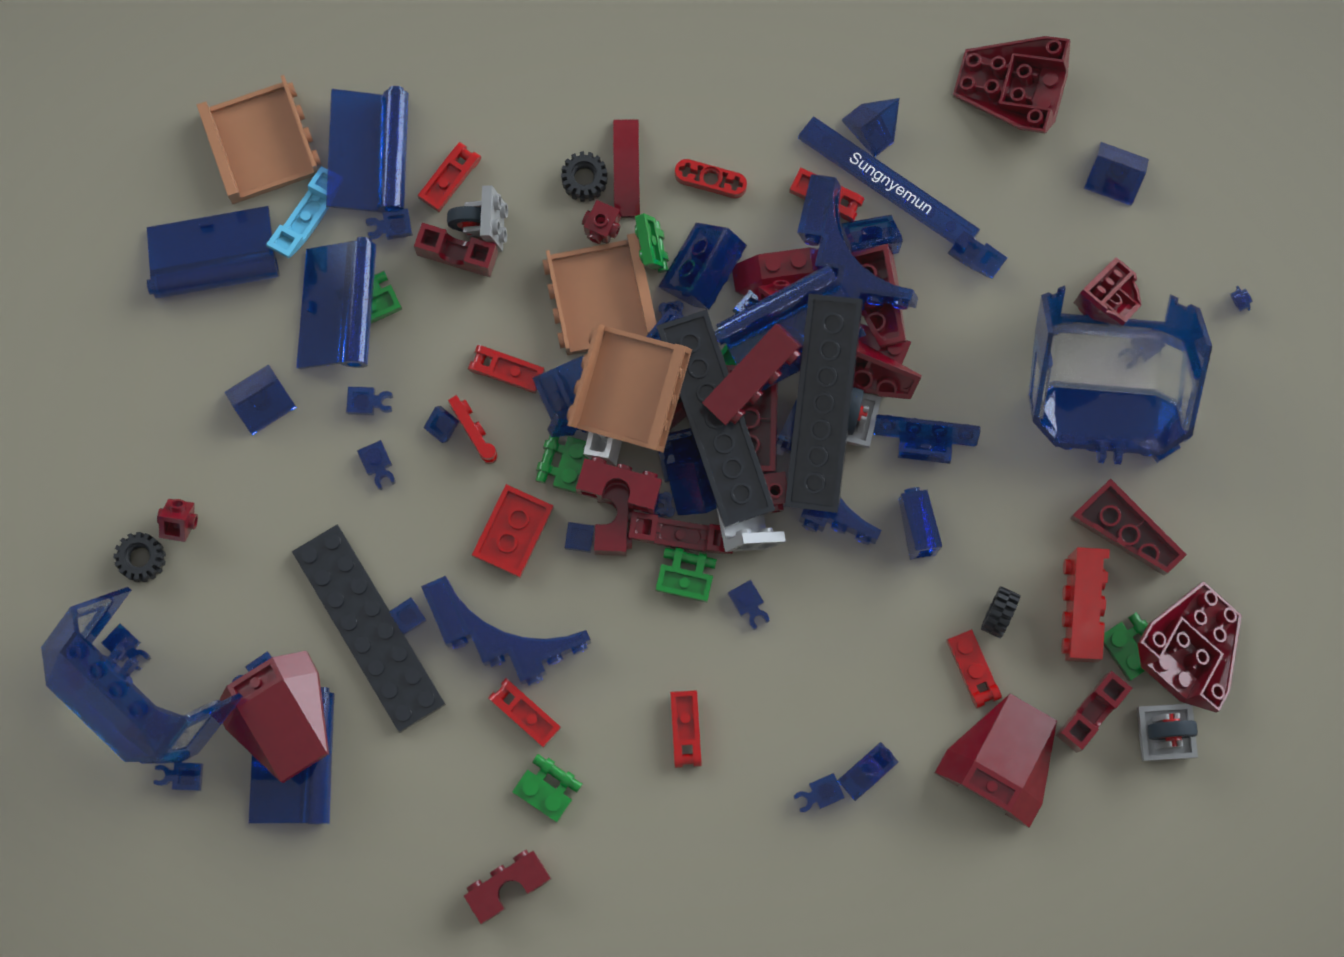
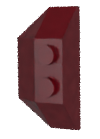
(773, 266)
(1111, 295)

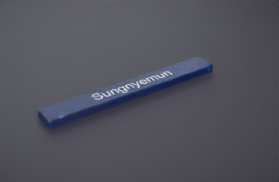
(889, 183)

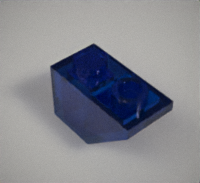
(868, 771)

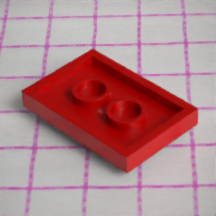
(512, 531)

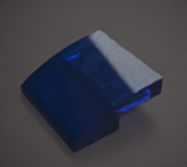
(558, 385)

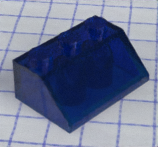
(703, 265)

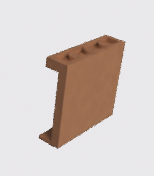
(260, 141)
(602, 287)
(629, 387)

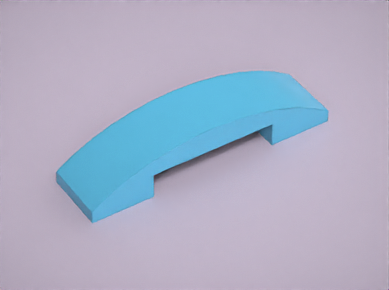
(304, 219)

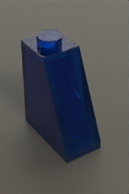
(919, 523)

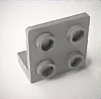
(750, 535)

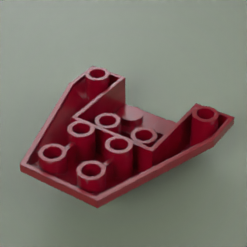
(1016, 81)
(1193, 648)
(280, 714)
(1005, 758)

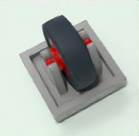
(482, 218)
(862, 418)
(1167, 732)

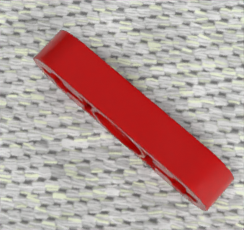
(716, 188)

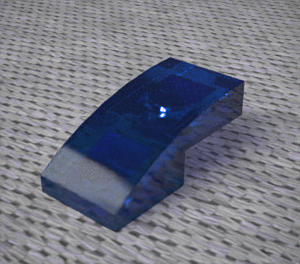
(980, 258)

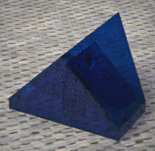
(874, 124)

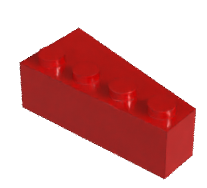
(1084, 604)

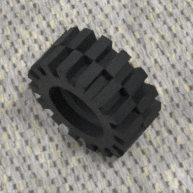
(580, 162)
(124, 552)
(1000, 612)

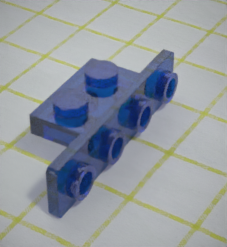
(926, 438)

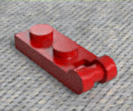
(448, 177)
(800, 186)
(505, 368)
(474, 430)
(973, 668)
(525, 713)
(685, 727)

